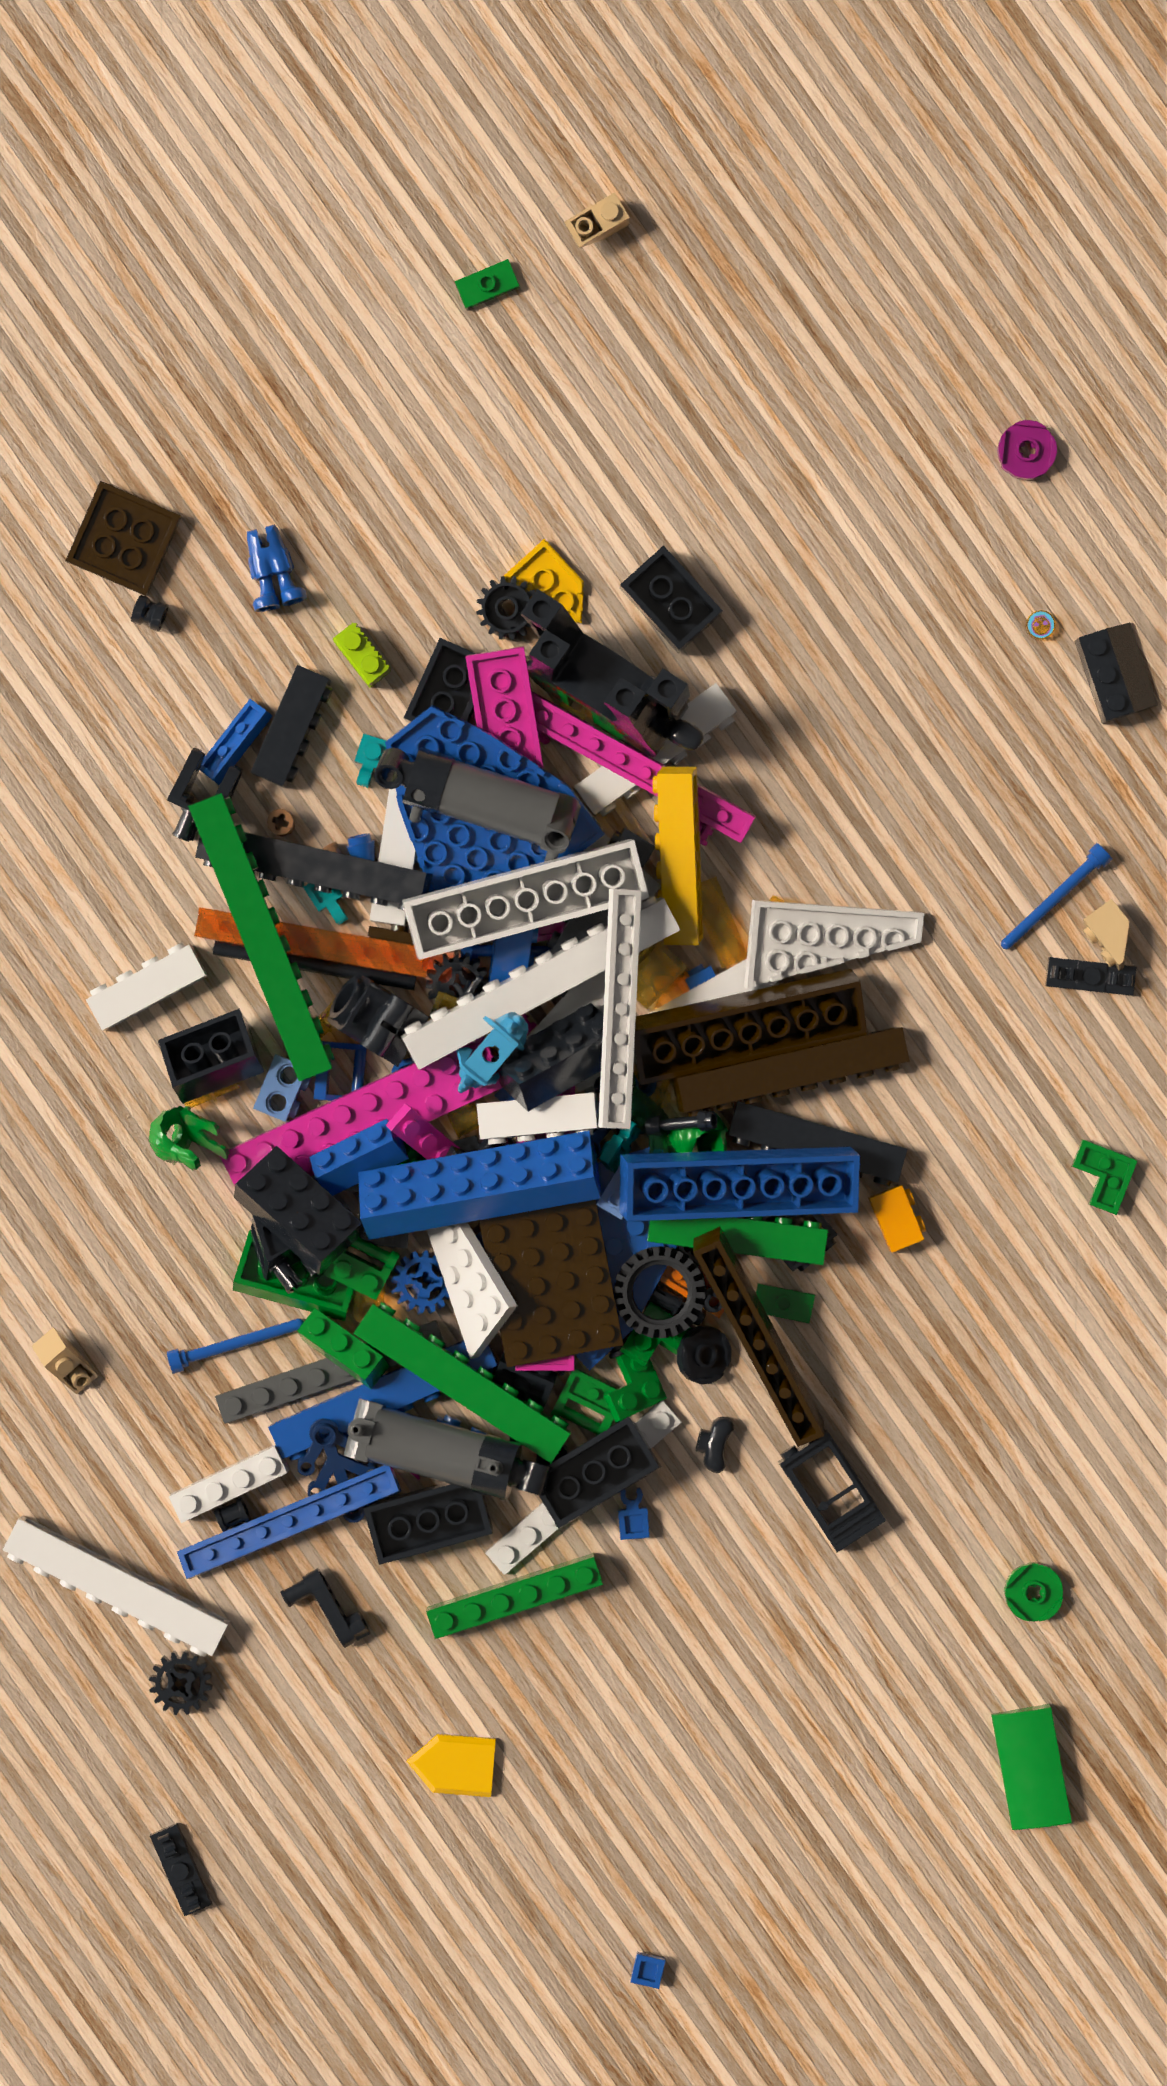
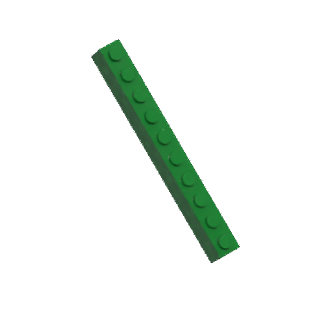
(260, 936)

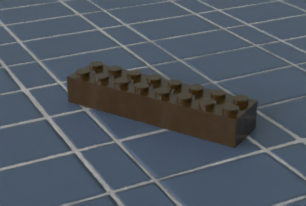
(748, 1026)

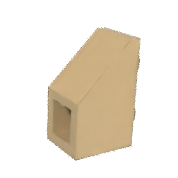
(598, 221)
(1111, 931)
(64, 1361)

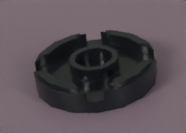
(704, 1354)

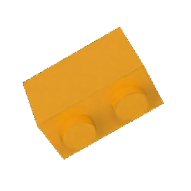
(897, 1218)

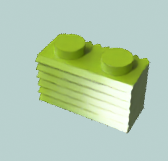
(362, 654)

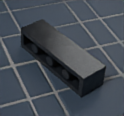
(291, 727)

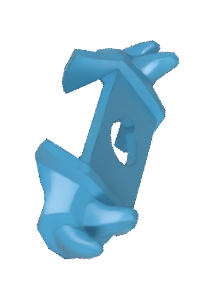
(507, 1034)

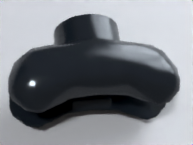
(713, 1443)

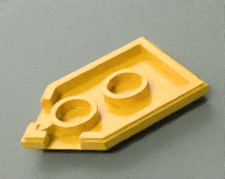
(552, 576)
(456, 1764)

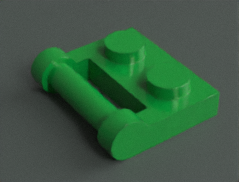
(360, 1273)
(589, 1393)

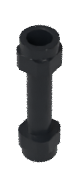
(658, 1125)

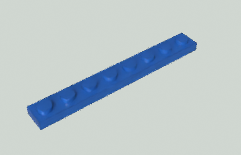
(288, 1521)

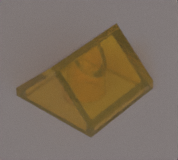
(657, 974)

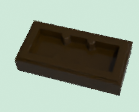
(395, 934)

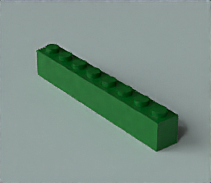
(462, 1382)

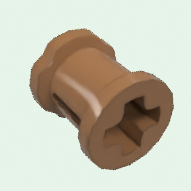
(278, 814)

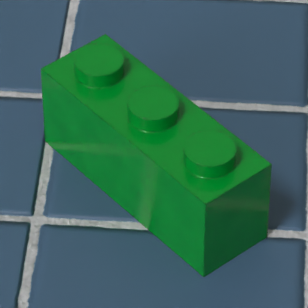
(343, 1348)

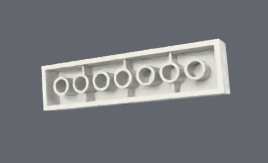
(522, 899)

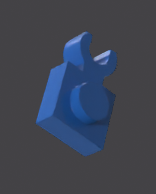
(633, 1520)

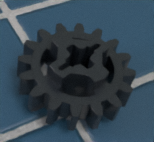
(445, 982)
(189, 1692)

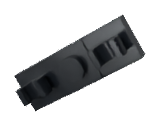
(1090, 976)
(180, 1869)

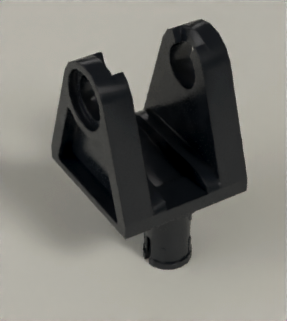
(181, 791)
(276, 1257)

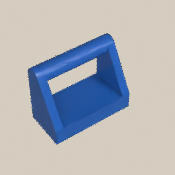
(322, 1079)

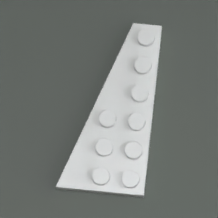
(810, 937)
(473, 1285)

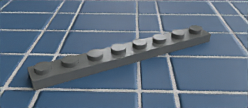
(293, 1384)

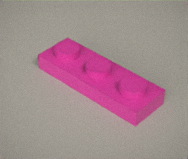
(419, 1133)

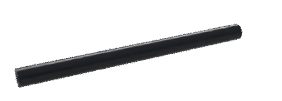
(325, 967)

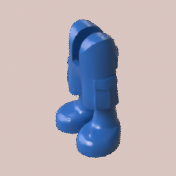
(269, 562)

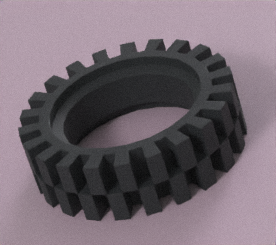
(624, 1292)

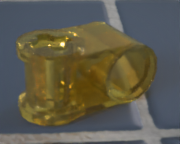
(464, 1119)

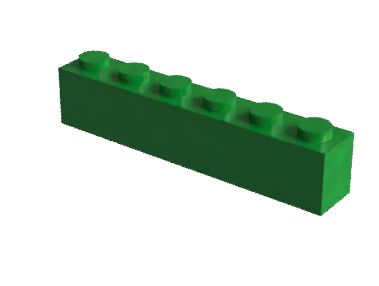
(749, 1236)
(514, 1595)

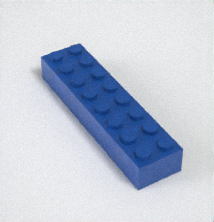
(739, 1183)
(478, 1185)

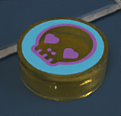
(1040, 625)

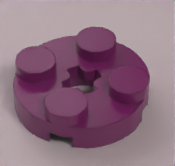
(1039, 439)

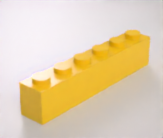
(679, 851)

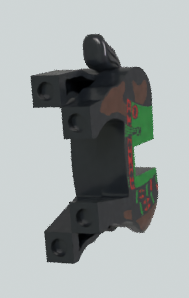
(619, 695)

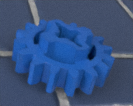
(421, 1295)

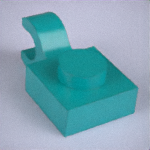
(368, 756)
(326, 900)

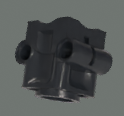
(374, 1017)

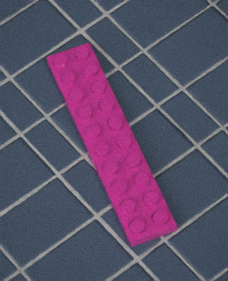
(507, 710)
(427, 1091)

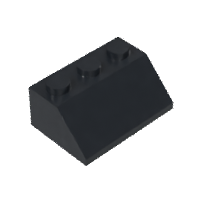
(1115, 672)

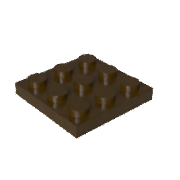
(123, 538)

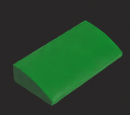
(320, 1293)
(1031, 1767)

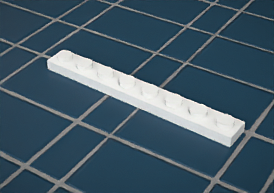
(619, 1008)
(539, 1523)

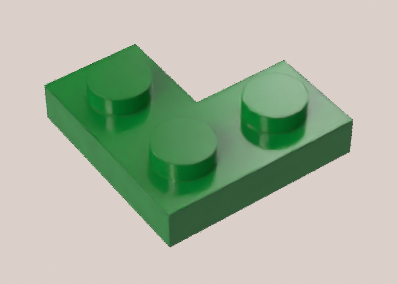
(1113, 1174)
(641, 1347)
(639, 1393)

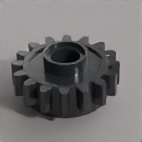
(493, 603)

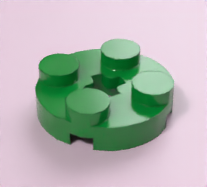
(1033, 1575)

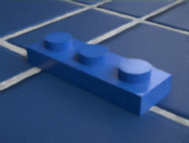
(235, 741)

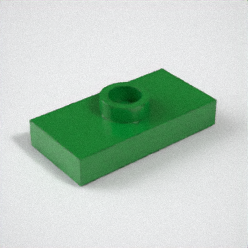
(487, 284)
(786, 1302)

